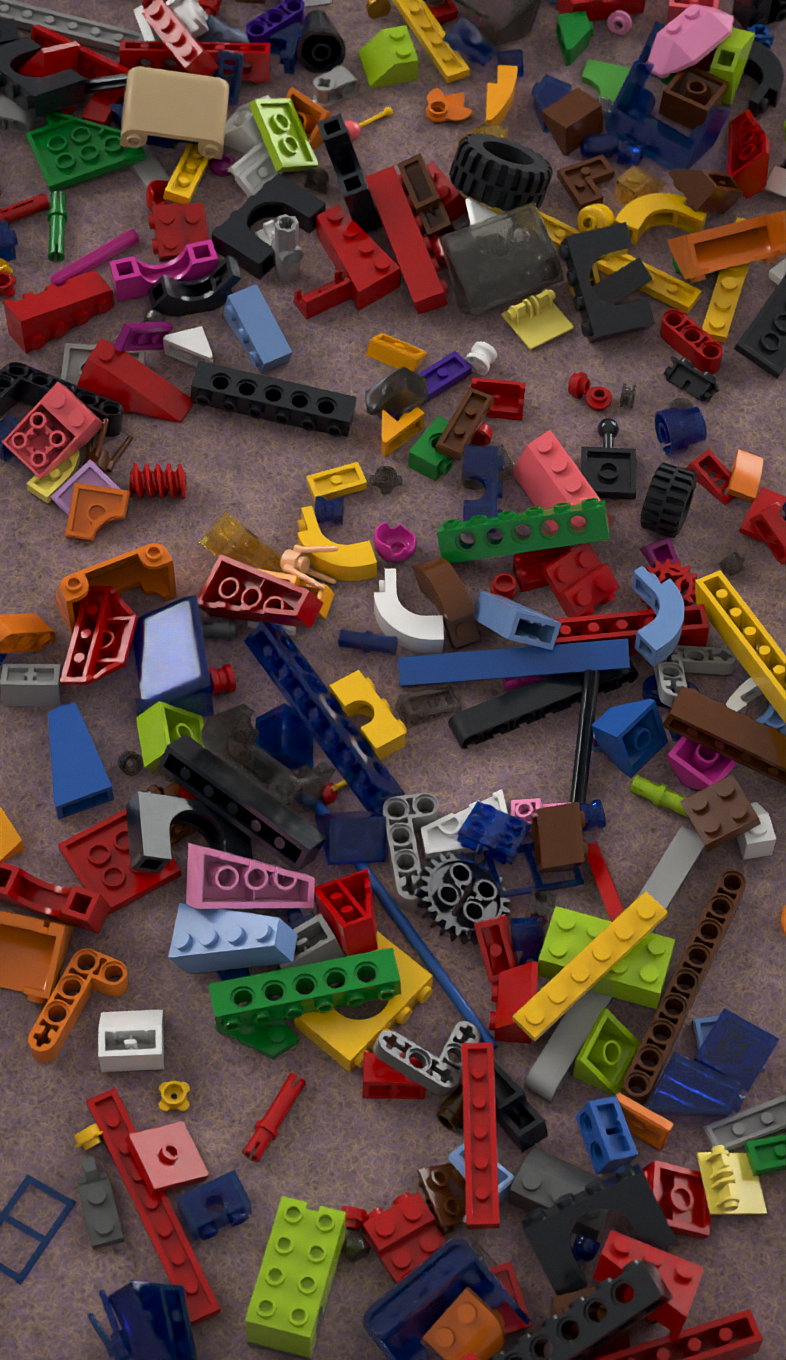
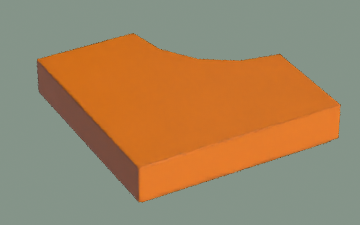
(93, 508)

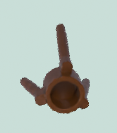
(100, 455)

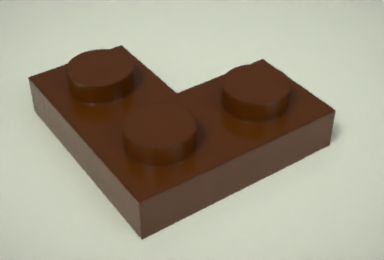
(582, 178)

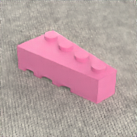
(238, 882)

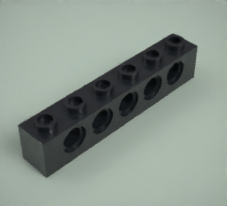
(273, 399)
(649, 1295)

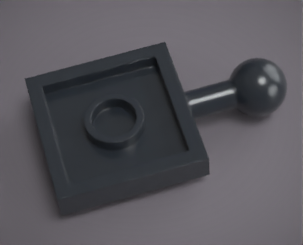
(607, 468)

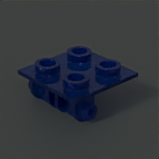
(493, 830)

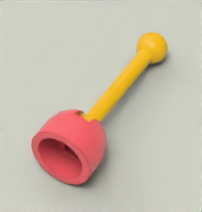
(354, 128)

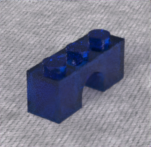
(483, 465)

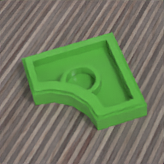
(605, 77)

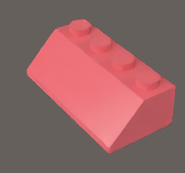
(552, 477)

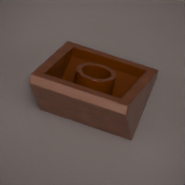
(573, 119)

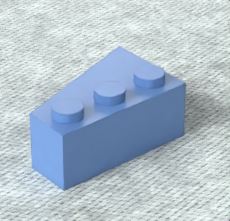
(256, 329)

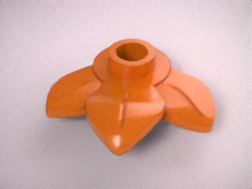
(446, 107)

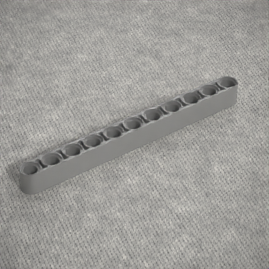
(570, 1035)

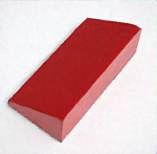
(496, 946)

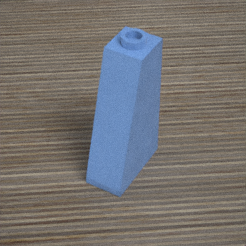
(516, 621)

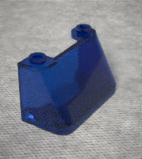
(173, 658)

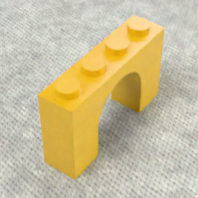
(349, 1038)

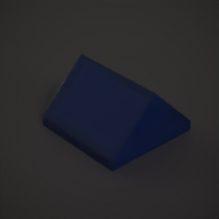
(285, 737)
(353, 836)

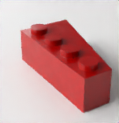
(357, 256)
(56, 310)
(253, 595)

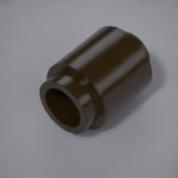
(452, 1110)

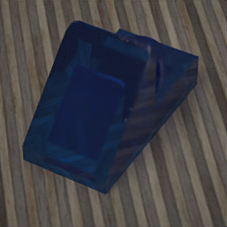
(285, 44)

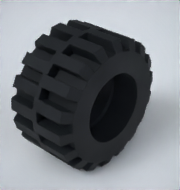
(668, 499)

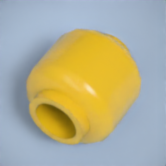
(594, 217)

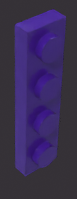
(443, 376)

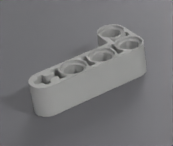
(407, 853)

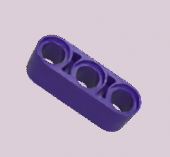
(275, 19)

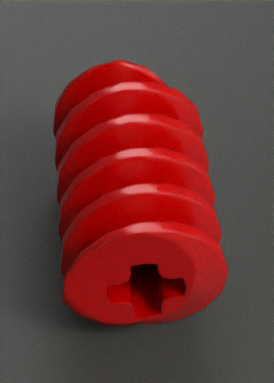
(157, 480)

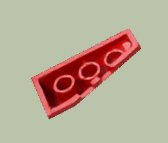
(748, 154)

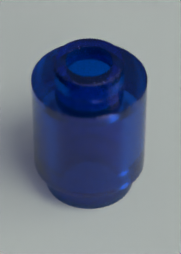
(599, 144)

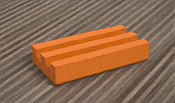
(645, 1123)

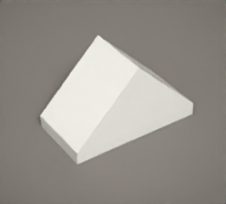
(188, 346)

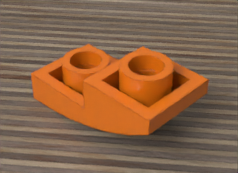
(745, 475)

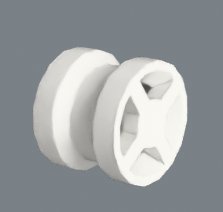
(481, 357)

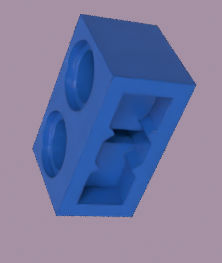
(606, 1135)

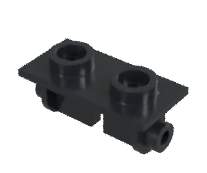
(684, 372)

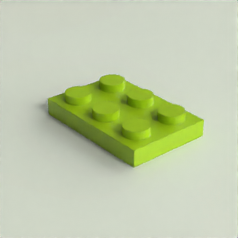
(283, 134)

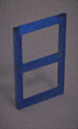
(539, 886)
(45, 1240)

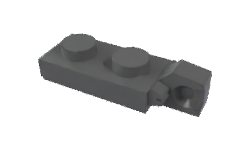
(99, 1206)

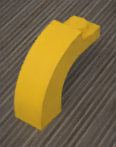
(659, 210)
(349, 563)

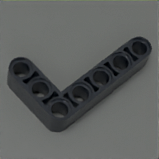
(30, 385)

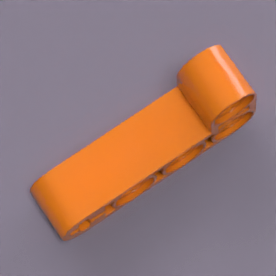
(71, 1006)

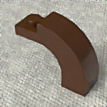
(447, 591)

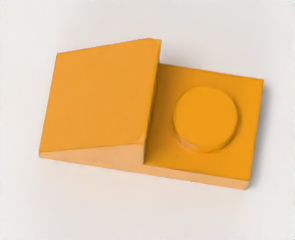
(398, 432)

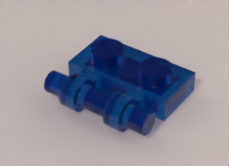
(467, 39)

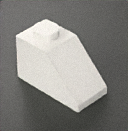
(760, 839)

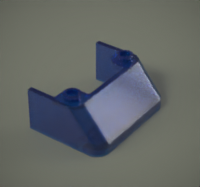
(632, 121)
(422, 1297)

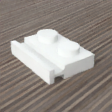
(254, 169)

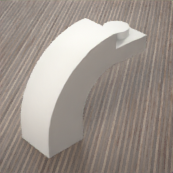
(413, 631)

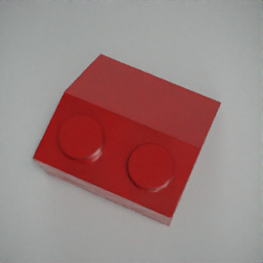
(511, 993)

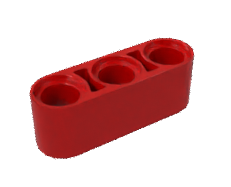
(691, 341)

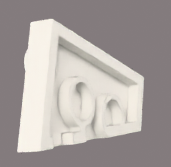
(442, 834)

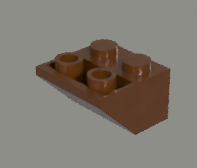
(707, 189)
(559, 837)

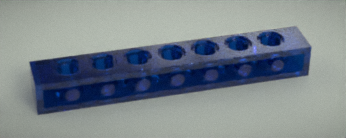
(323, 716)

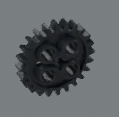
(442, 891)

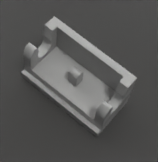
(31, 685)

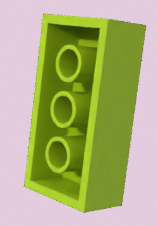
(633, 979)

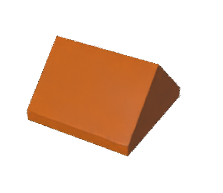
(309, 114)

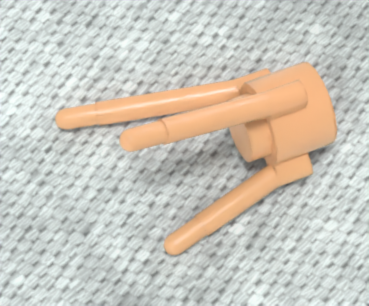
(297, 563)

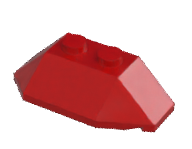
(99, 637)

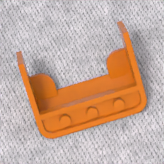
(730, 245)

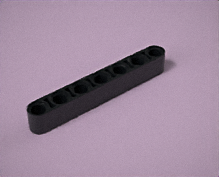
(529, 704)

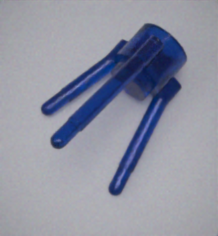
(118, 1346)

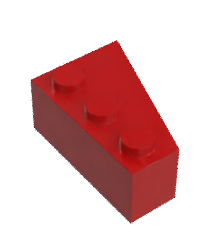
(678, 1274)

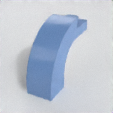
(662, 635)

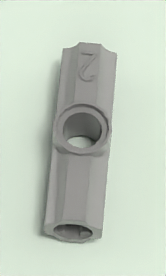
(287, 248)

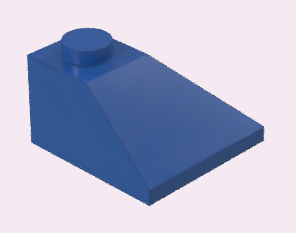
(630, 734)

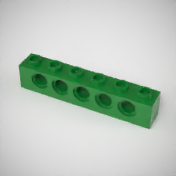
(456, 550)
(316, 977)

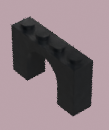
(37, 94)
(349, 173)
(273, 200)
(598, 317)
(149, 823)
(551, 1228)

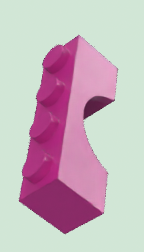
(134, 278)

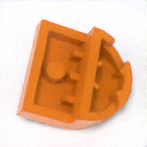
(467, 1327)

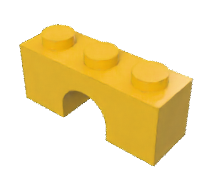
(359, 696)

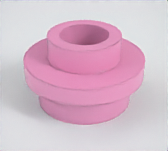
(620, 16)

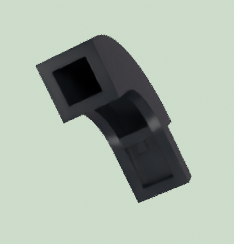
(768, 73)
(205, 294)

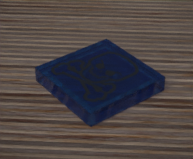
(736, 1049)

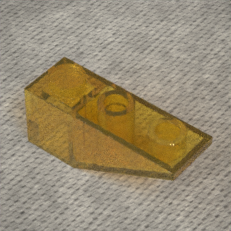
(235, 541)

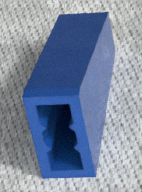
(76, 766)

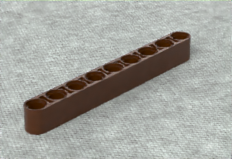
(689, 974)

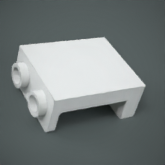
(187, 10)

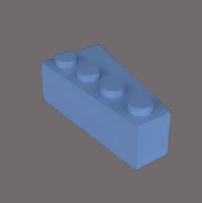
(229, 940)

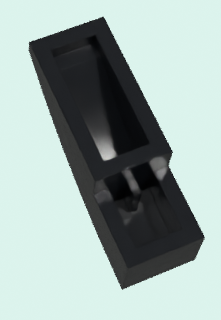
(515, 1114)

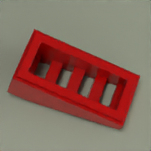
(703, 479)

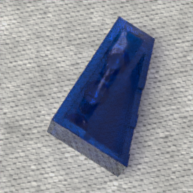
(155, 1320)

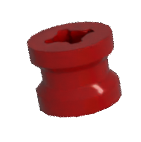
(222, 679)

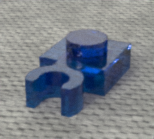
(527, 937)

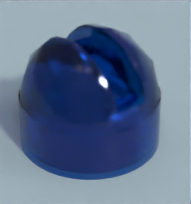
(585, 1248)

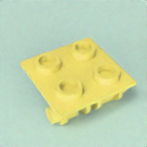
(537, 319)
(730, 1183)

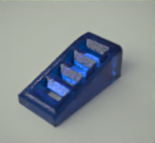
(234, 88)

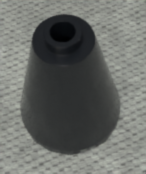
(320, 43)

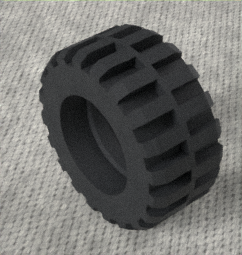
(500, 172)

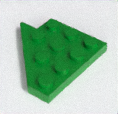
(78, 150)

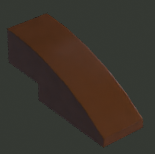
(425, 196)

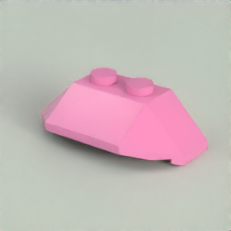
(689, 39)

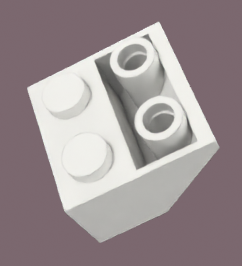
(131, 1040)

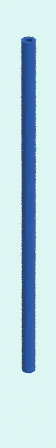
(421, 948)

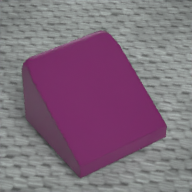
(660, 551)

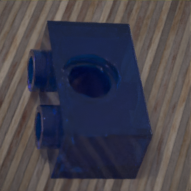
(224, 1190)

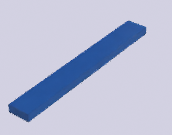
(513, 662)

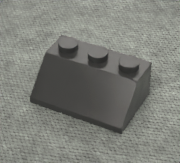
(547, 1178)

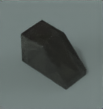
(397, 393)

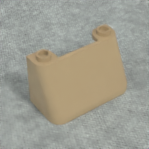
(175, 108)

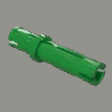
(57, 217)

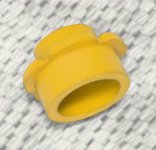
(88, 1137)

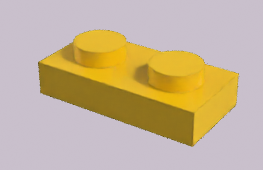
(337, 481)

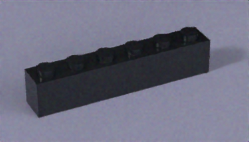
(241, 802)

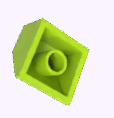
(389, 58)
(162, 726)

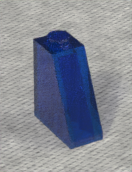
(695, 1091)

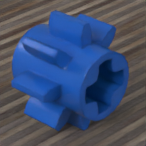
(762, 35)

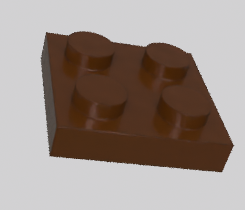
(720, 812)

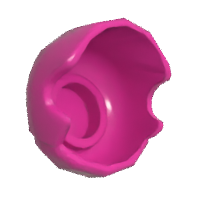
(388, 537)

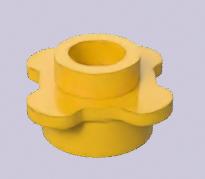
(170, 1088)

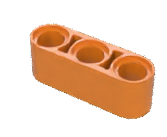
(24, 633)

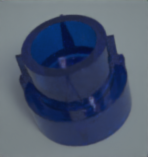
(679, 428)

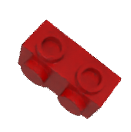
(176, 227)
(580, 581)
(680, 1198)
(403, 1234)

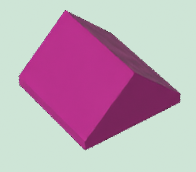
(697, 765)

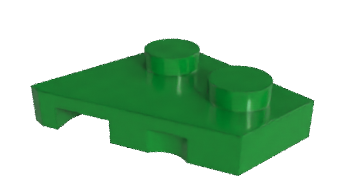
(269, 1039)

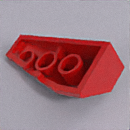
(132, 384)

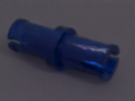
(368, 641)

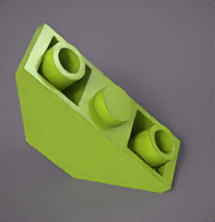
(731, 60)

